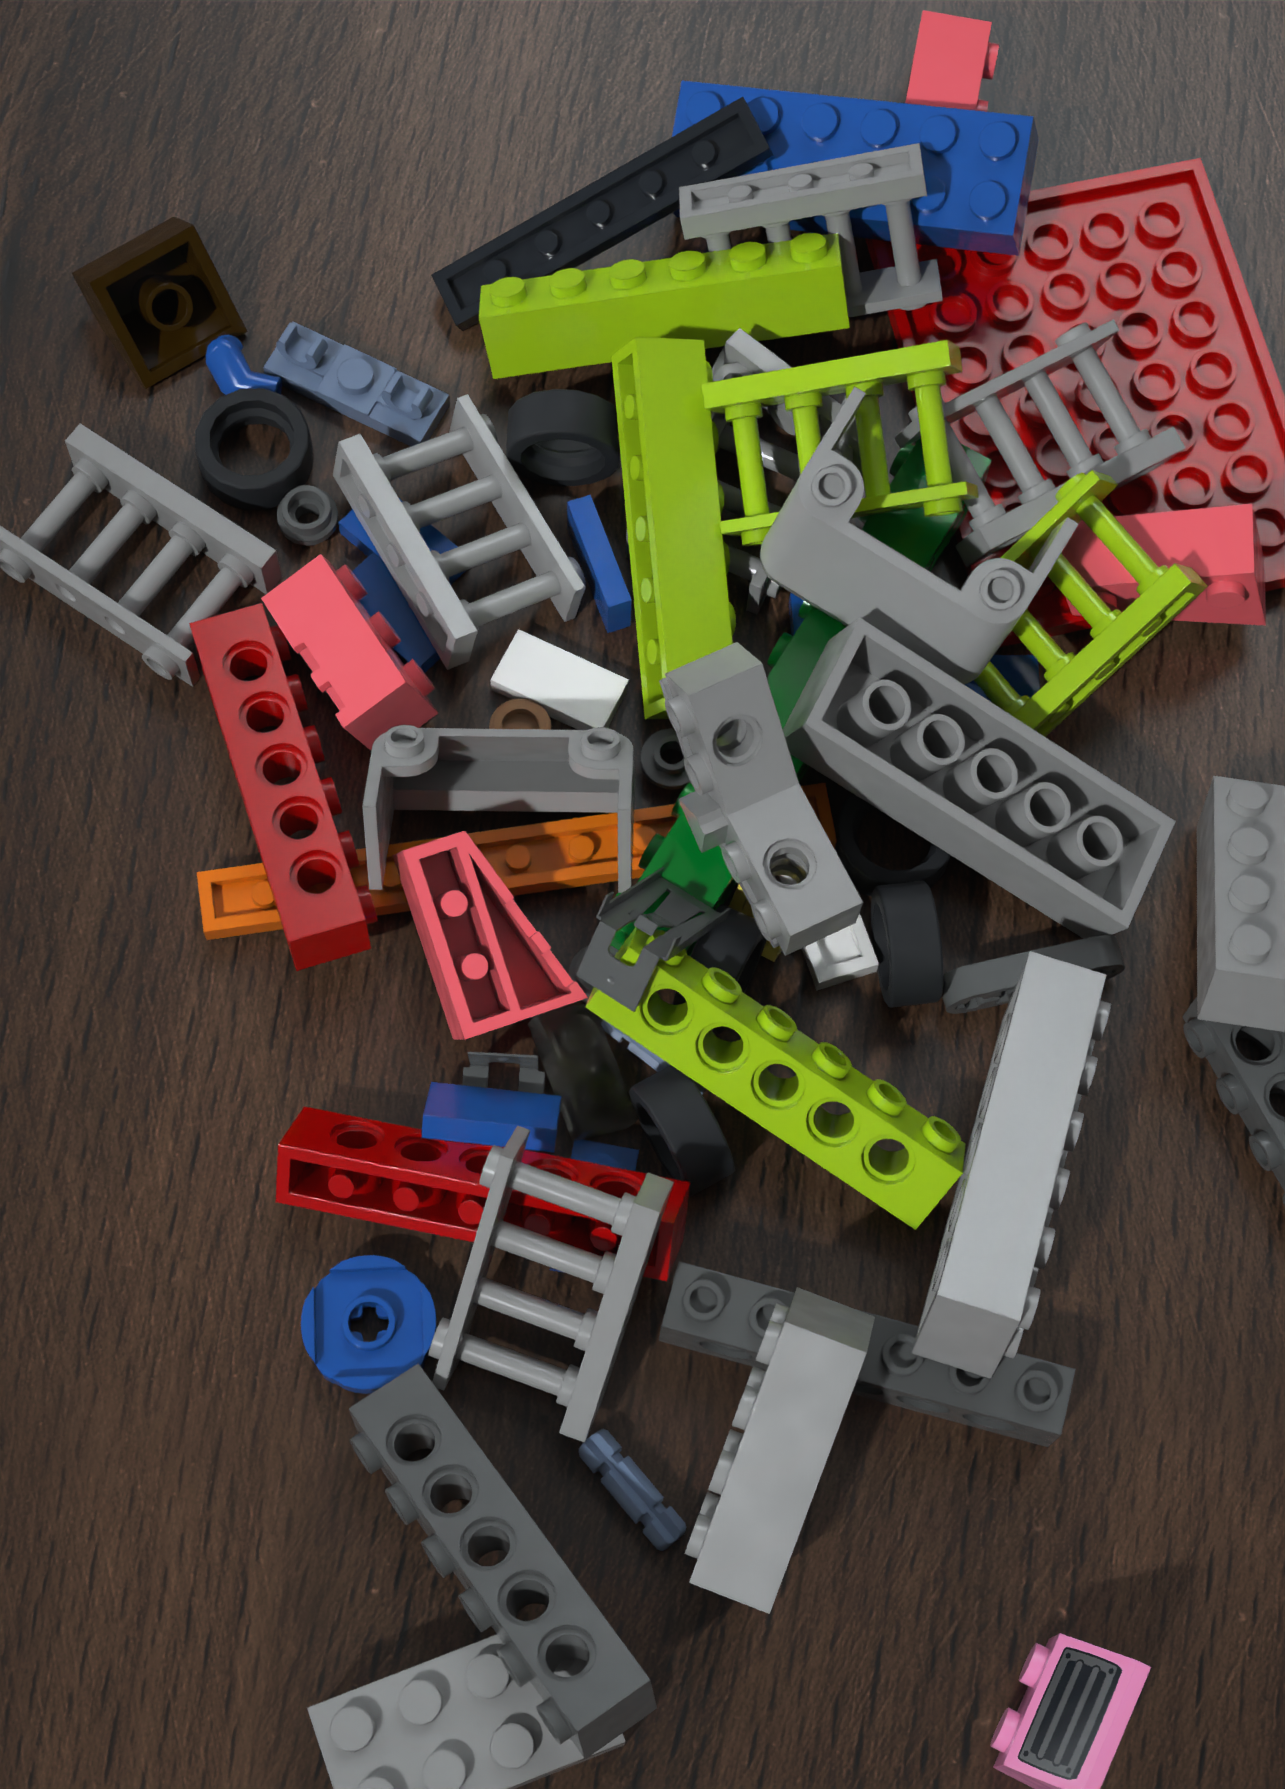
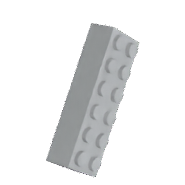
(976, 782)
(1014, 1168)

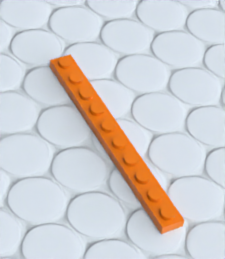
(524, 857)

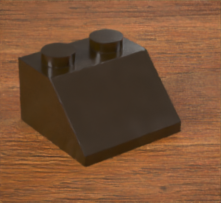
(159, 300)

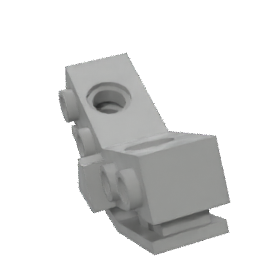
(753, 800)

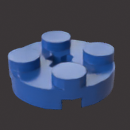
(340, 1298)

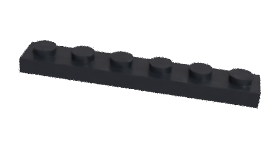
(607, 208)

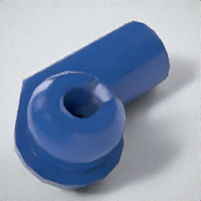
(232, 370)

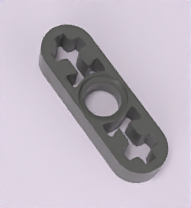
(994, 980)

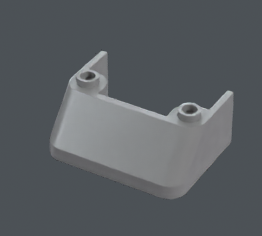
(854, 575)
(498, 773)

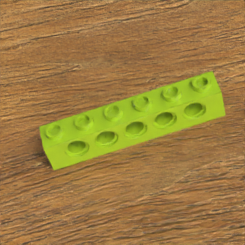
(899, 1181)

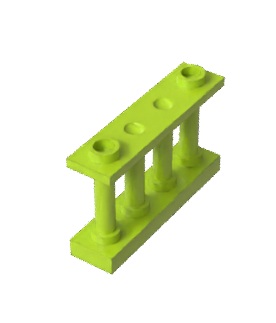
(802, 392)
(1114, 633)

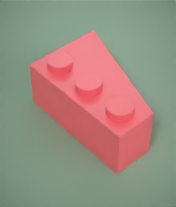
(951, 61)
(1213, 541)
(350, 651)
(478, 941)

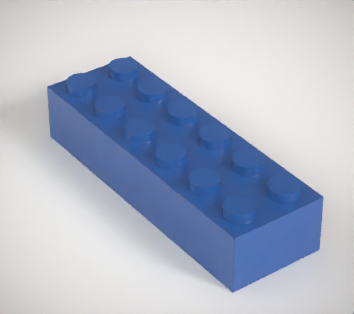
(972, 160)

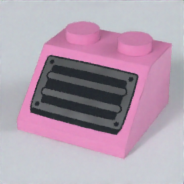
(1069, 1715)

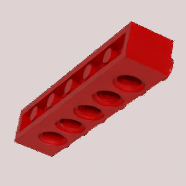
(314, 925)
(433, 1185)

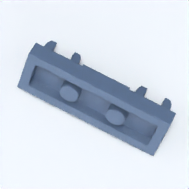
(357, 385)

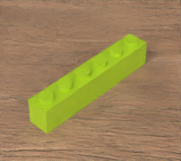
(706, 296)
(671, 508)

